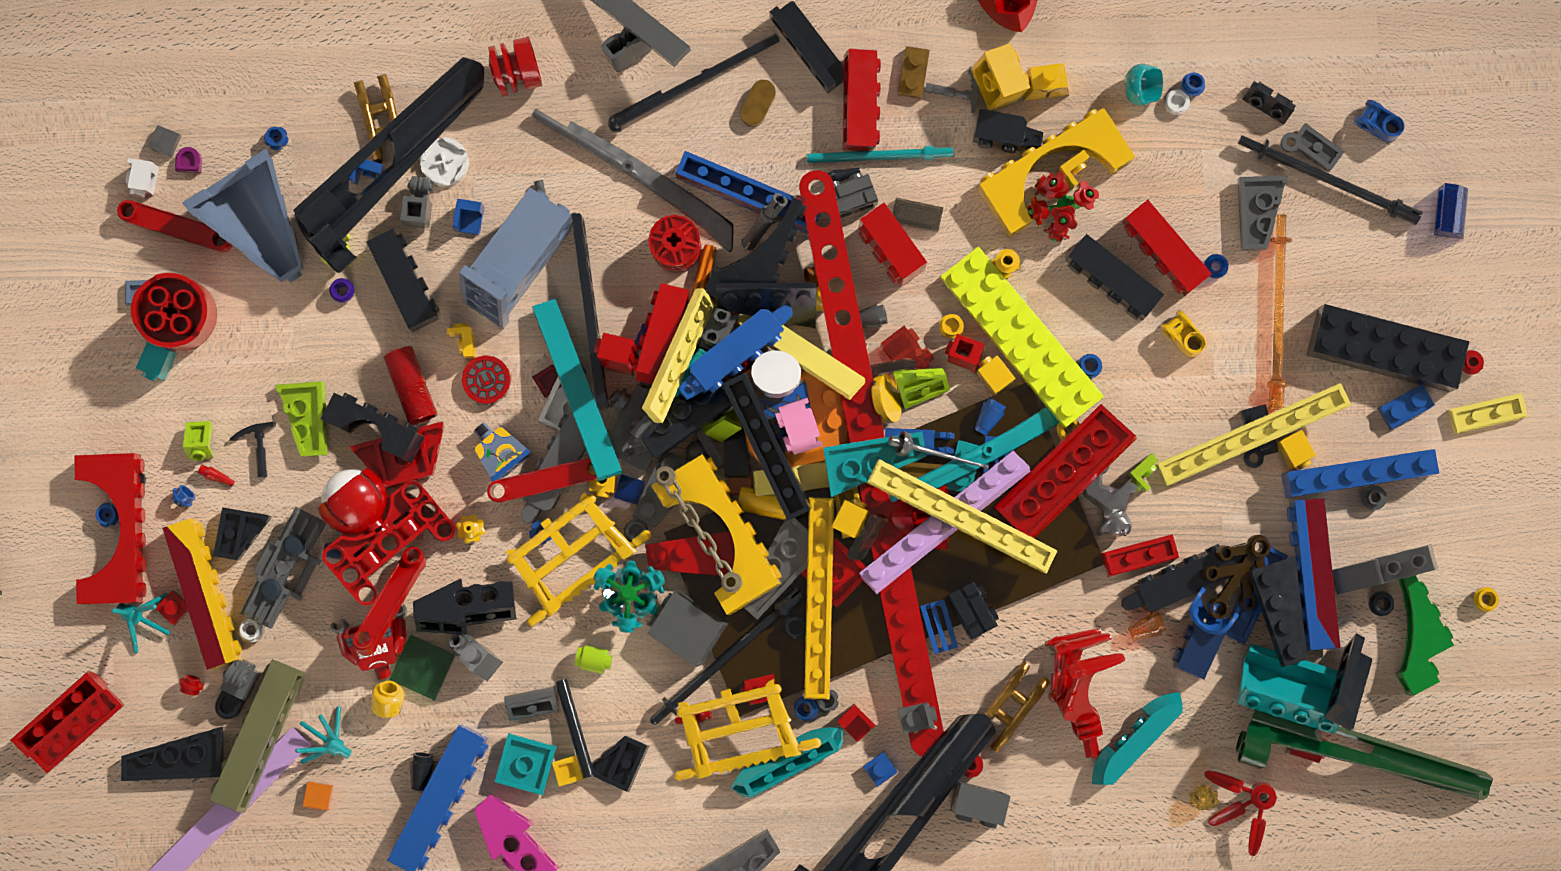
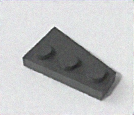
(649, 506)

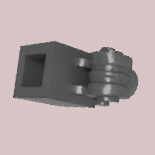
(417, 207)
(475, 655)
(240, 679)

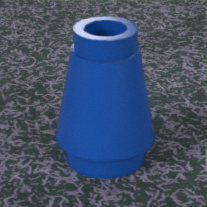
(989, 416)

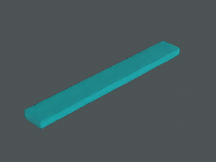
(577, 390)

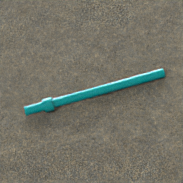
(927, 153)

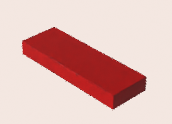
(1140, 555)

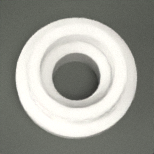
(244, 634)

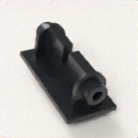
(1260, 97)

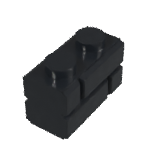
(972, 610)

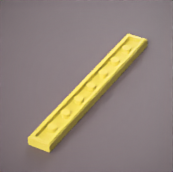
(1253, 434)
(961, 516)

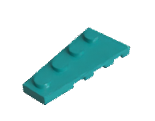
(853, 462)

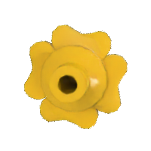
(470, 528)

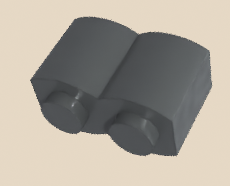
(623, 50)

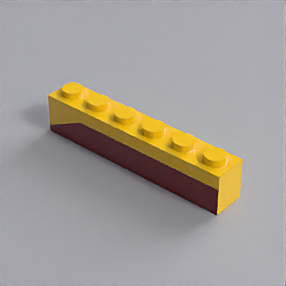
(202, 594)

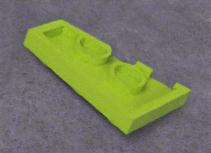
(304, 407)

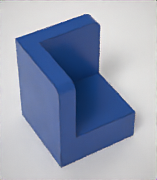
(468, 216)

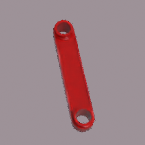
(171, 225)
(543, 480)
(389, 601)

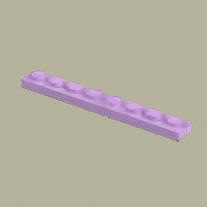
(935, 531)

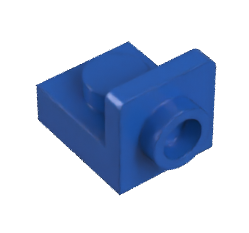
(370, 170)

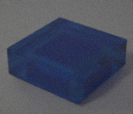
(629, 489)

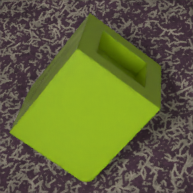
(723, 426)

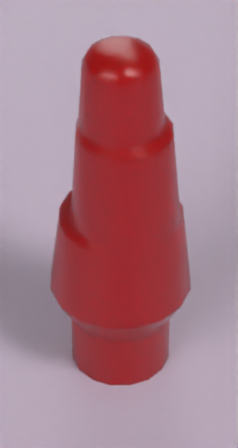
(214, 475)
(700, 717)

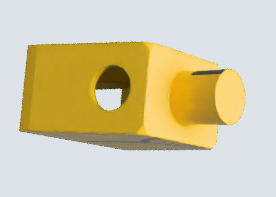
(1047, 82)

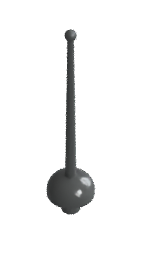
(904, 444)

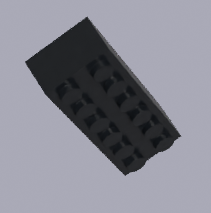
(1387, 348)

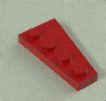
(688, 556)

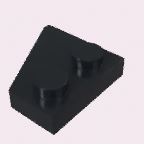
(237, 532)
(621, 763)

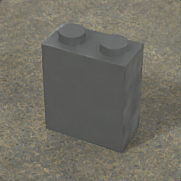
(686, 628)

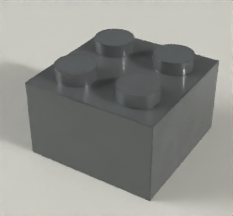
(981, 804)

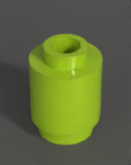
(593, 659)

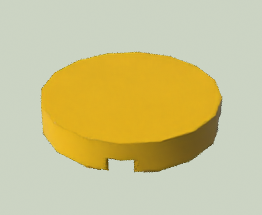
(886, 399)

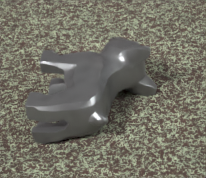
(1112, 504)

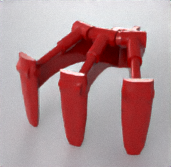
(1072, 680)

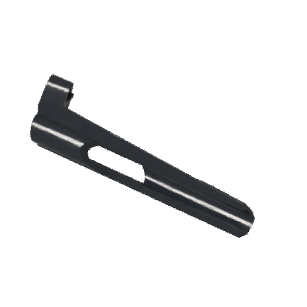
(334, 210)

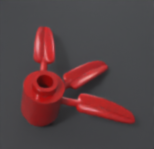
(1237, 809)

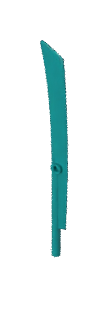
(991, 450)

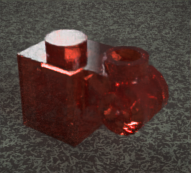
(904, 345)

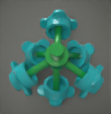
(614, 601)

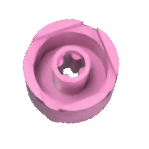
(799, 426)

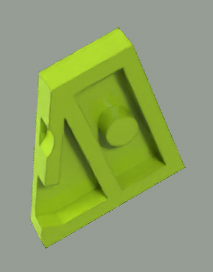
(920, 385)

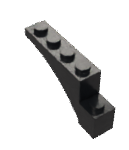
(764, 261)

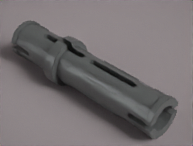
(768, 215)

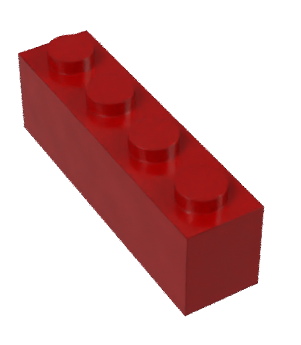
(860, 100)
(1166, 248)
(662, 325)
(616, 353)

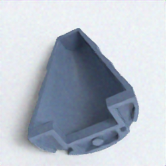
(252, 216)

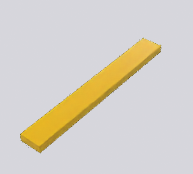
(819, 599)

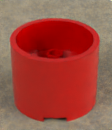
(194, 317)

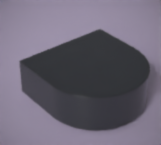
(228, 706)

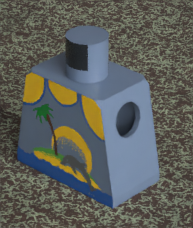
(499, 451)

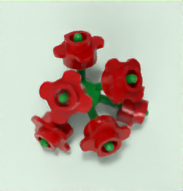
(1064, 211)

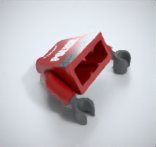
(386, 651)

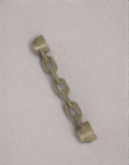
(694, 523)

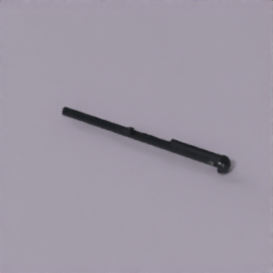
(659, 98)

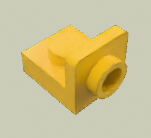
(1074, 165)
(467, 343)

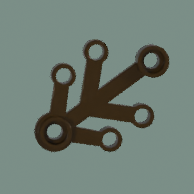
(1239, 574)

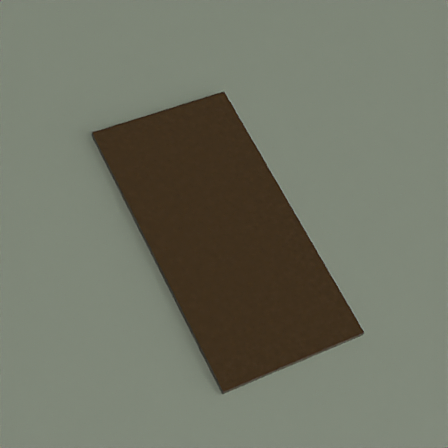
(859, 621)

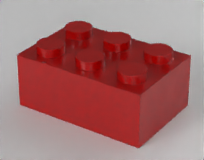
(891, 245)

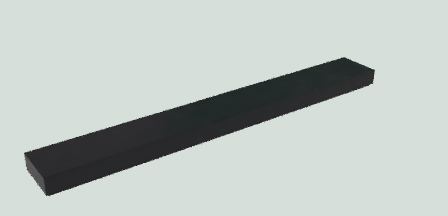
(589, 309)

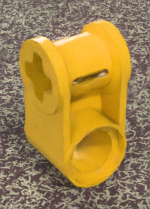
(1183, 333)

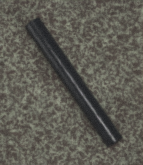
(575, 728)

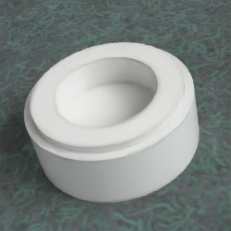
(1177, 102)

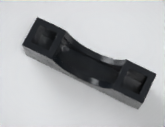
(396, 439)

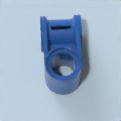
(1379, 119)

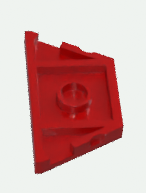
(396, 471)

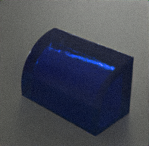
(1451, 211)

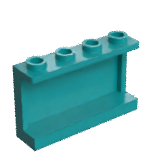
(1288, 692)

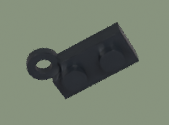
(1250, 415)

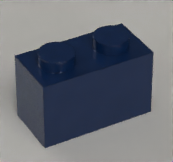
(1197, 651)

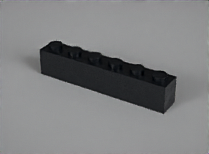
(767, 446)

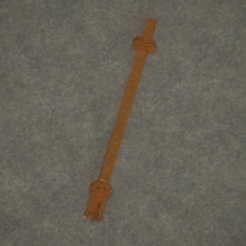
(1277, 383)

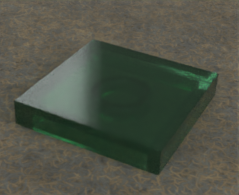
(422, 667)

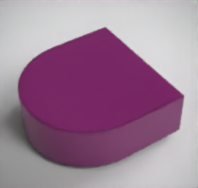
(188, 160)

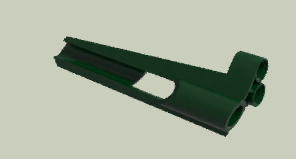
(1386, 756)

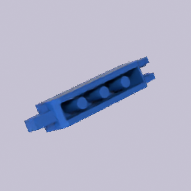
(734, 350)

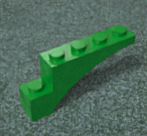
(1424, 638)

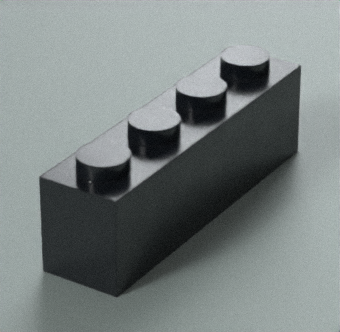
(1114, 278)
(402, 280)

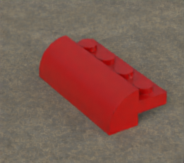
(67, 721)

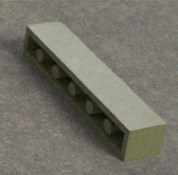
(257, 736)

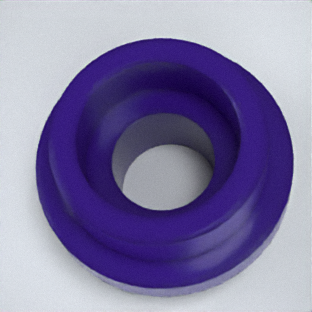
(336, 285)

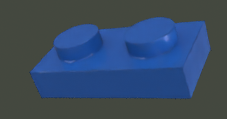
(1406, 406)

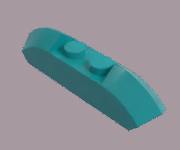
(1160, 715)
(764, 776)

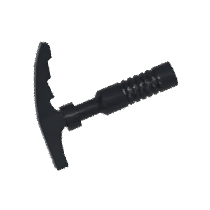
(260, 450)

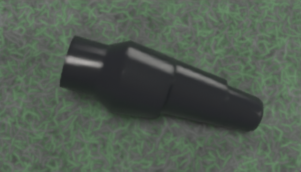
(841, 175)

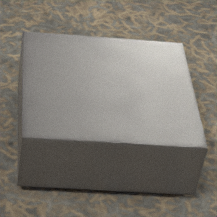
(164, 141)

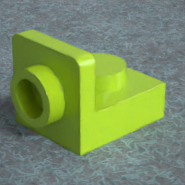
(198, 440)
(1144, 468)

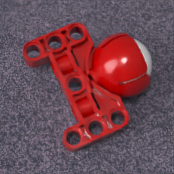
(358, 505)

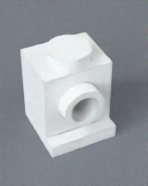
(141, 177)

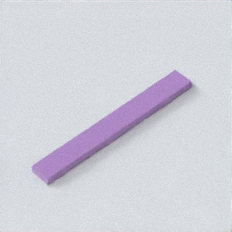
(220, 818)

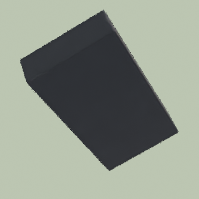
(736, 456)

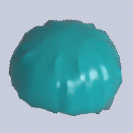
(1144, 84)

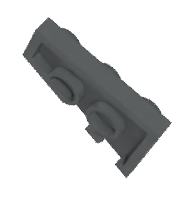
(1258, 208)

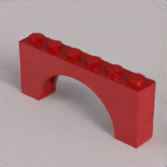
(123, 575)

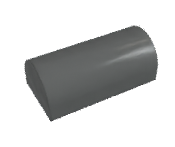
(531, 703)

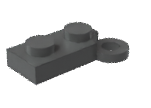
(1314, 147)

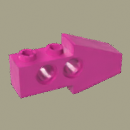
(501, 821)

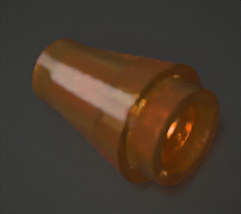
(1148, 627)

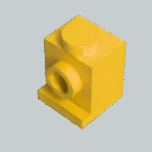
(603, 490)

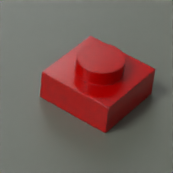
(173, 607)

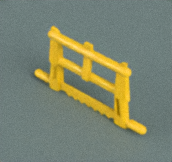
(533, 578)
(779, 717)

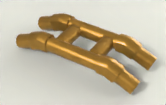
(368, 111)
(1026, 704)

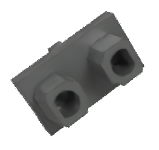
(718, 327)

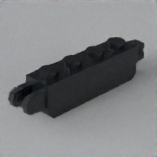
(1177, 582)

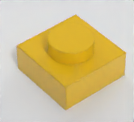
(567, 770)

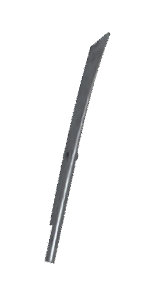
(702, 214)

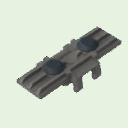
(276, 564)

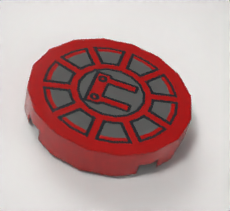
(486, 379)

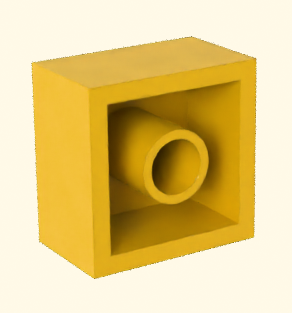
(1000, 77)

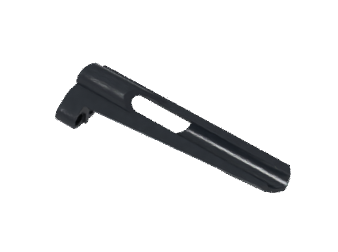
(917, 793)

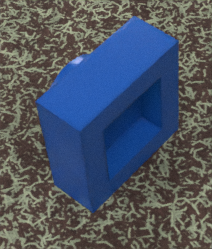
(880, 769)

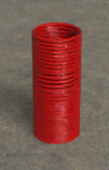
(408, 378)

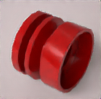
(514, 66)
(685, 253)

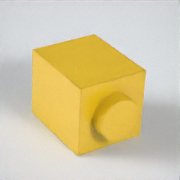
(994, 374)
(1296, 450)
(851, 517)

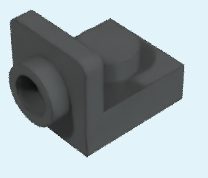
(917, 717)

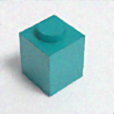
(155, 362)

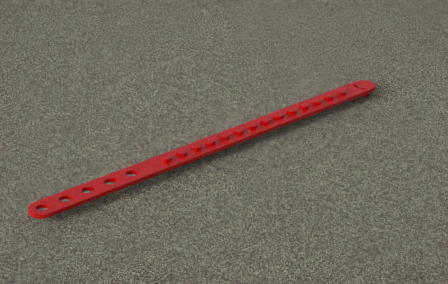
(864, 424)

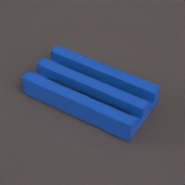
(945, 647)

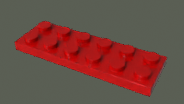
(1066, 472)

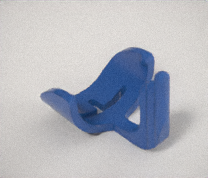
(1212, 625)

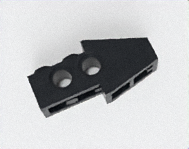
(443, 611)

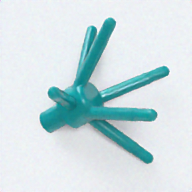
(133, 616)
(332, 744)

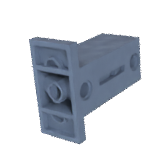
(514, 256)

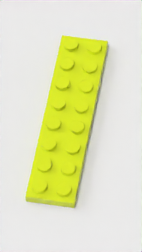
(1021, 337)

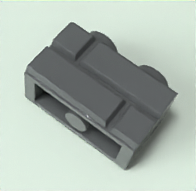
(855, 194)

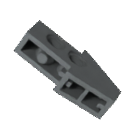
(1384, 569)

